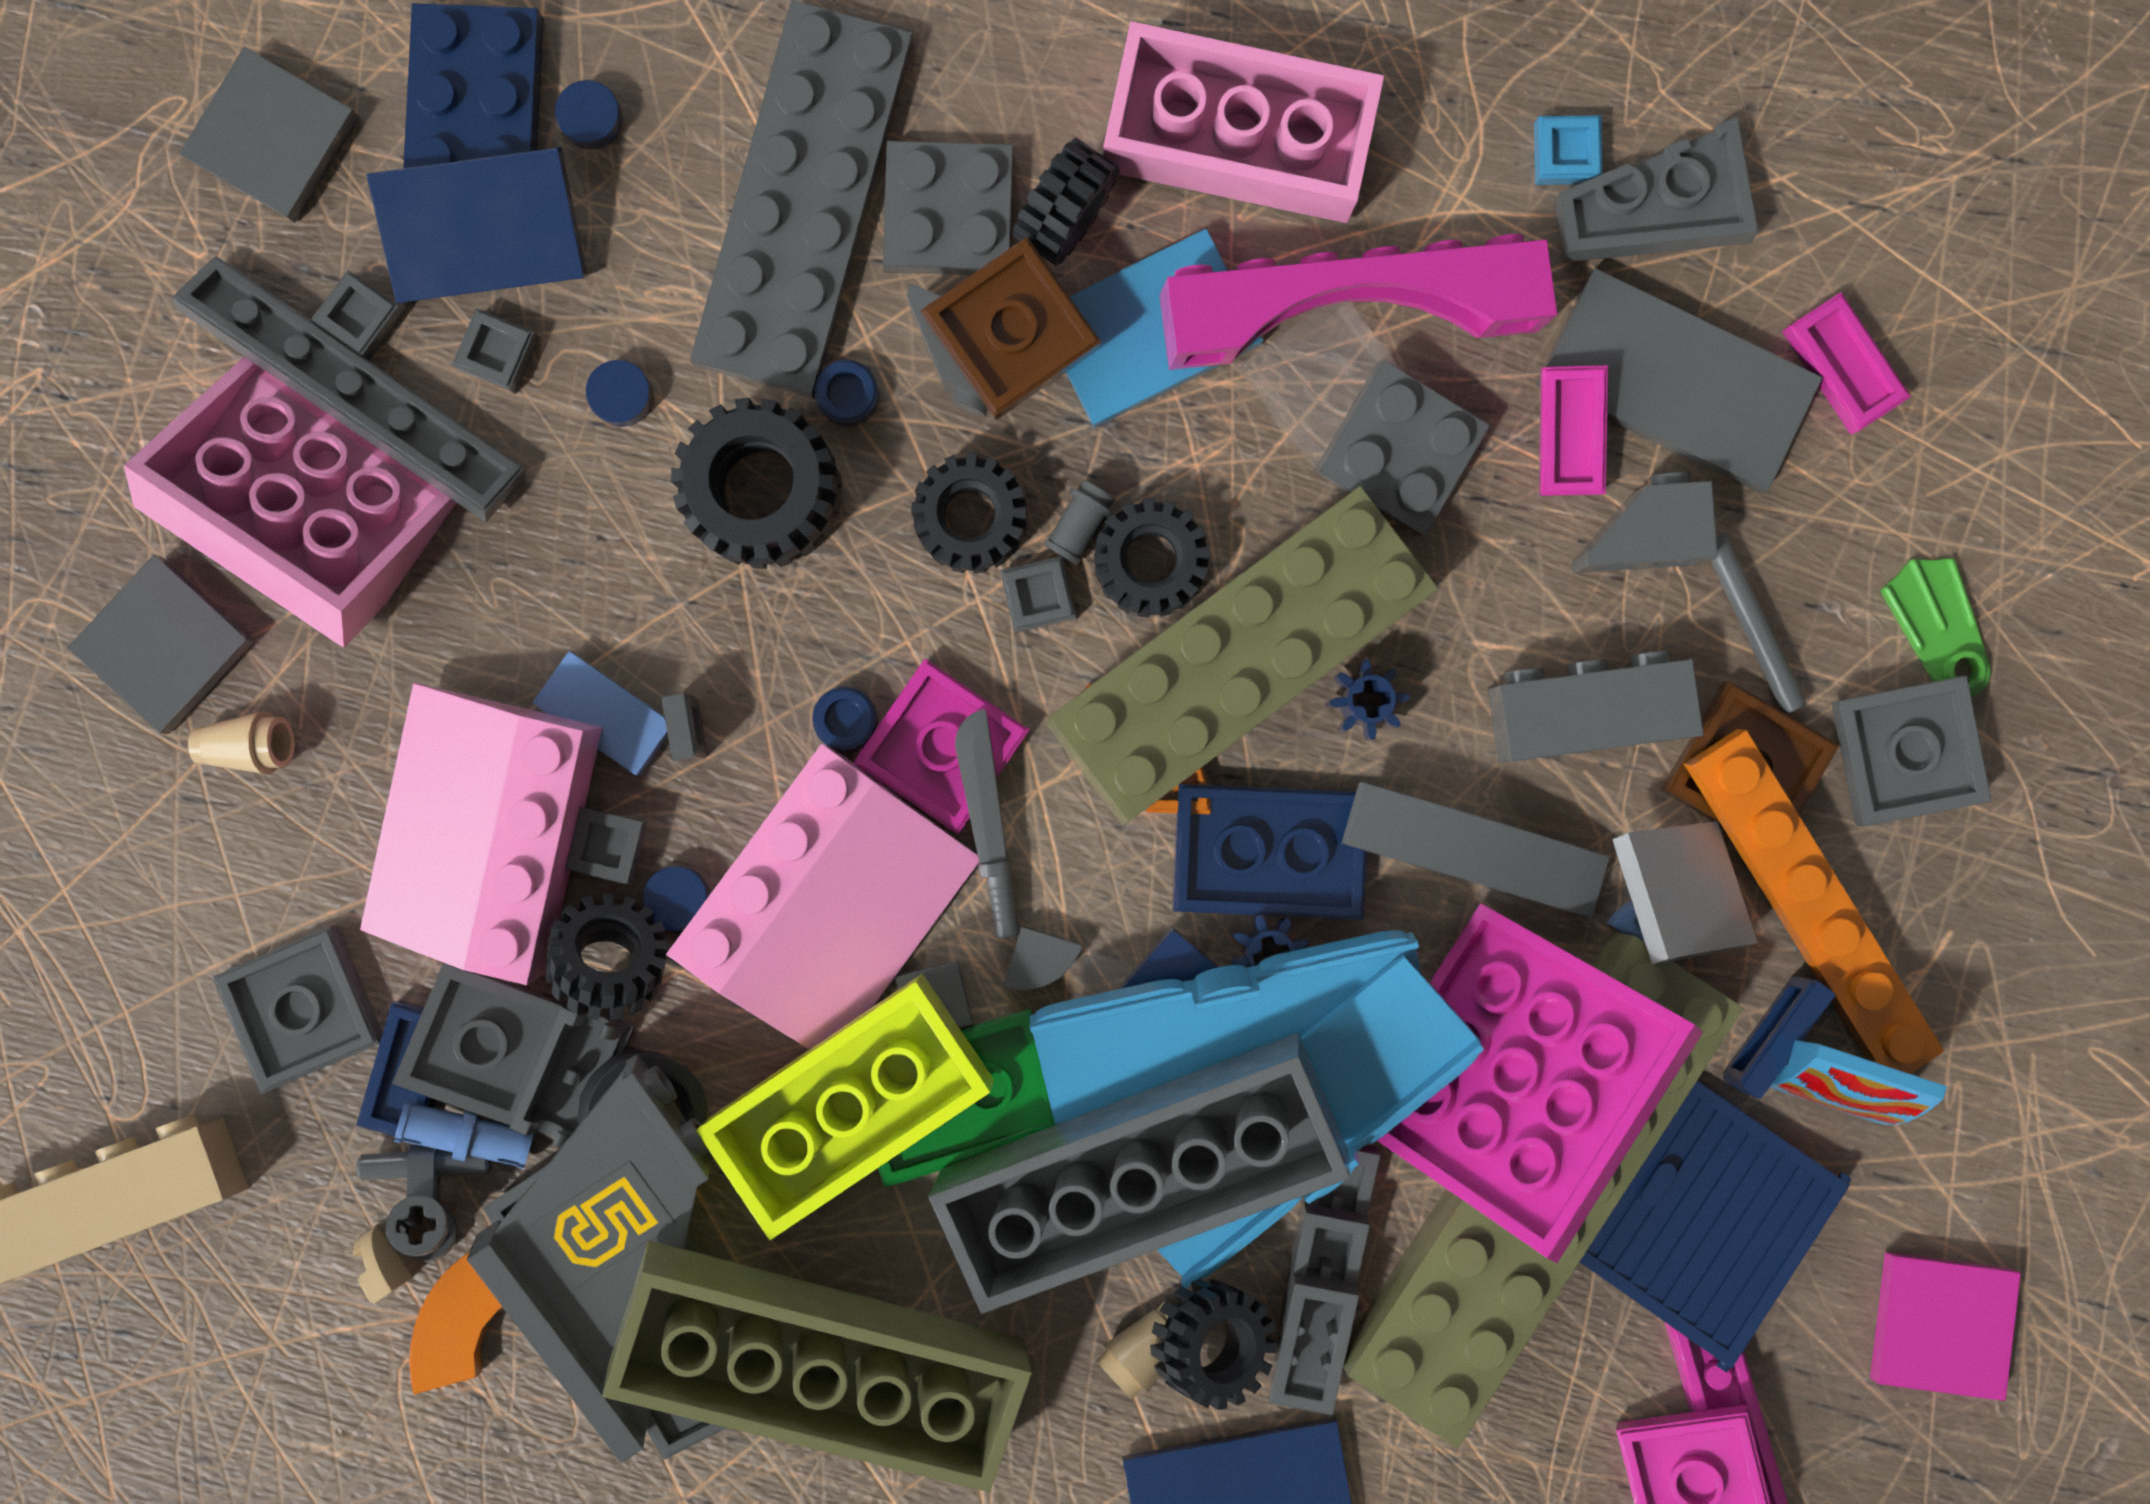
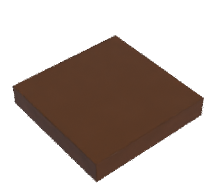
(1011, 328)
(1788, 746)

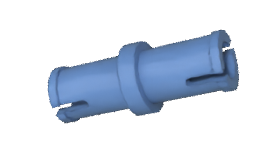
(462, 1134)

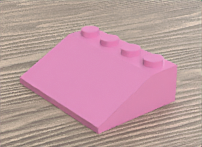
(288, 500)
(479, 832)
(824, 902)

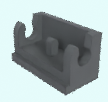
(567, 1061)

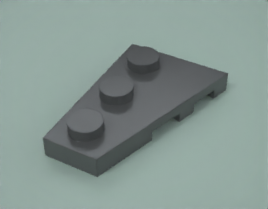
(1672, 202)

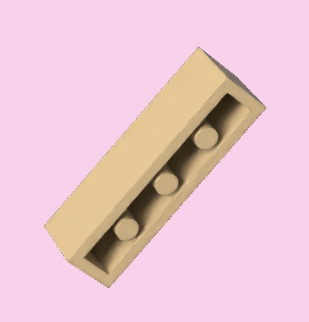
(117, 1196)

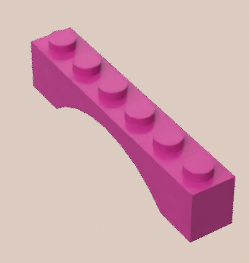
(1478, 288)

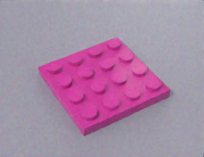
(1553, 1094)

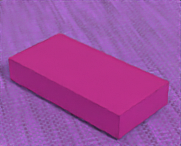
(1853, 368)
(1573, 430)

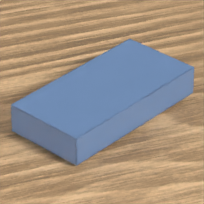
(582, 693)

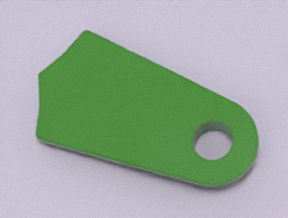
(1938, 619)

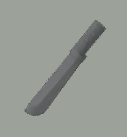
(982, 796)

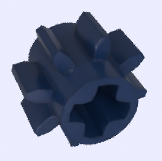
(1376, 686)
(1252, 943)

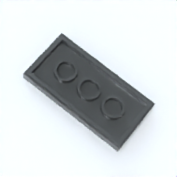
(1687, 381)

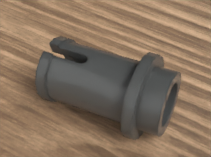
(1080, 521)

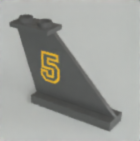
(580, 1232)

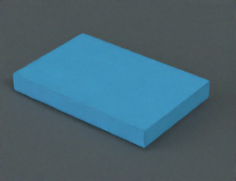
(1129, 323)

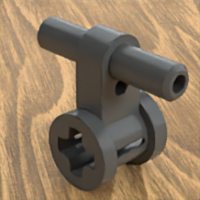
(423, 1171)

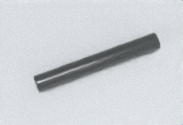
(1756, 627)

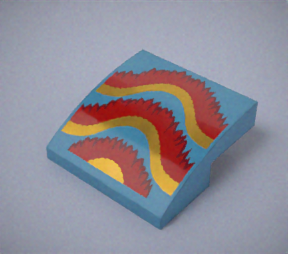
(1856, 1085)

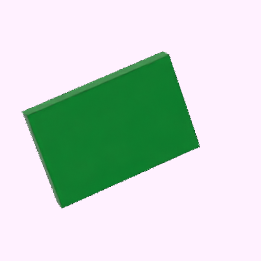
(1009, 1112)

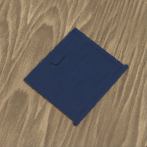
(1714, 1224)
(1259, 1467)

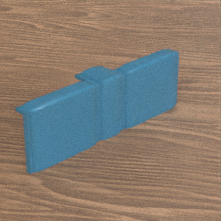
(1161, 1030)
(1376, 1065)

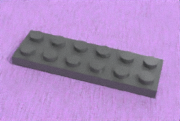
(802, 199)

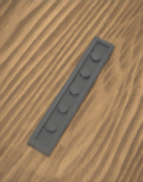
(349, 388)

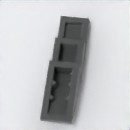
(1475, 849)
(1323, 1292)

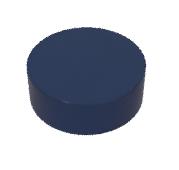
(588, 114)
(619, 393)
(847, 393)
(844, 718)
(675, 896)

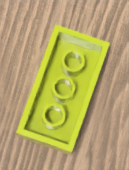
(846, 1107)

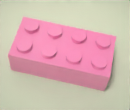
(1242, 122)

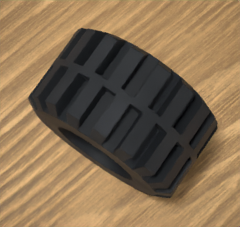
(726, 441)

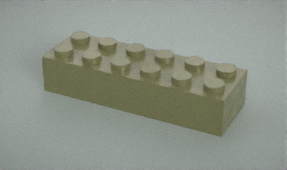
(1240, 655)
(817, 1367)

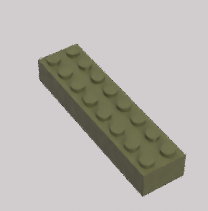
(1476, 1292)

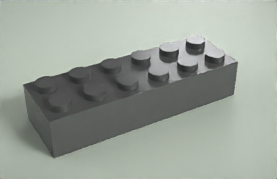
(1140, 1174)

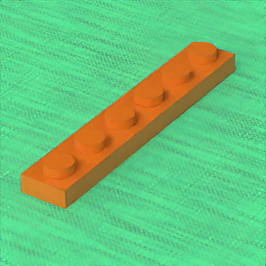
(1812, 903)

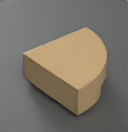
(382, 1264)

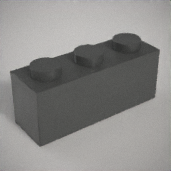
(1594, 707)

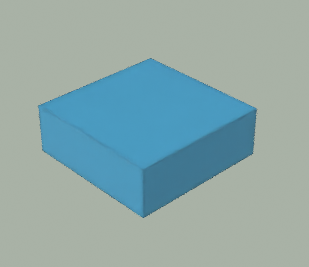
(1567, 149)

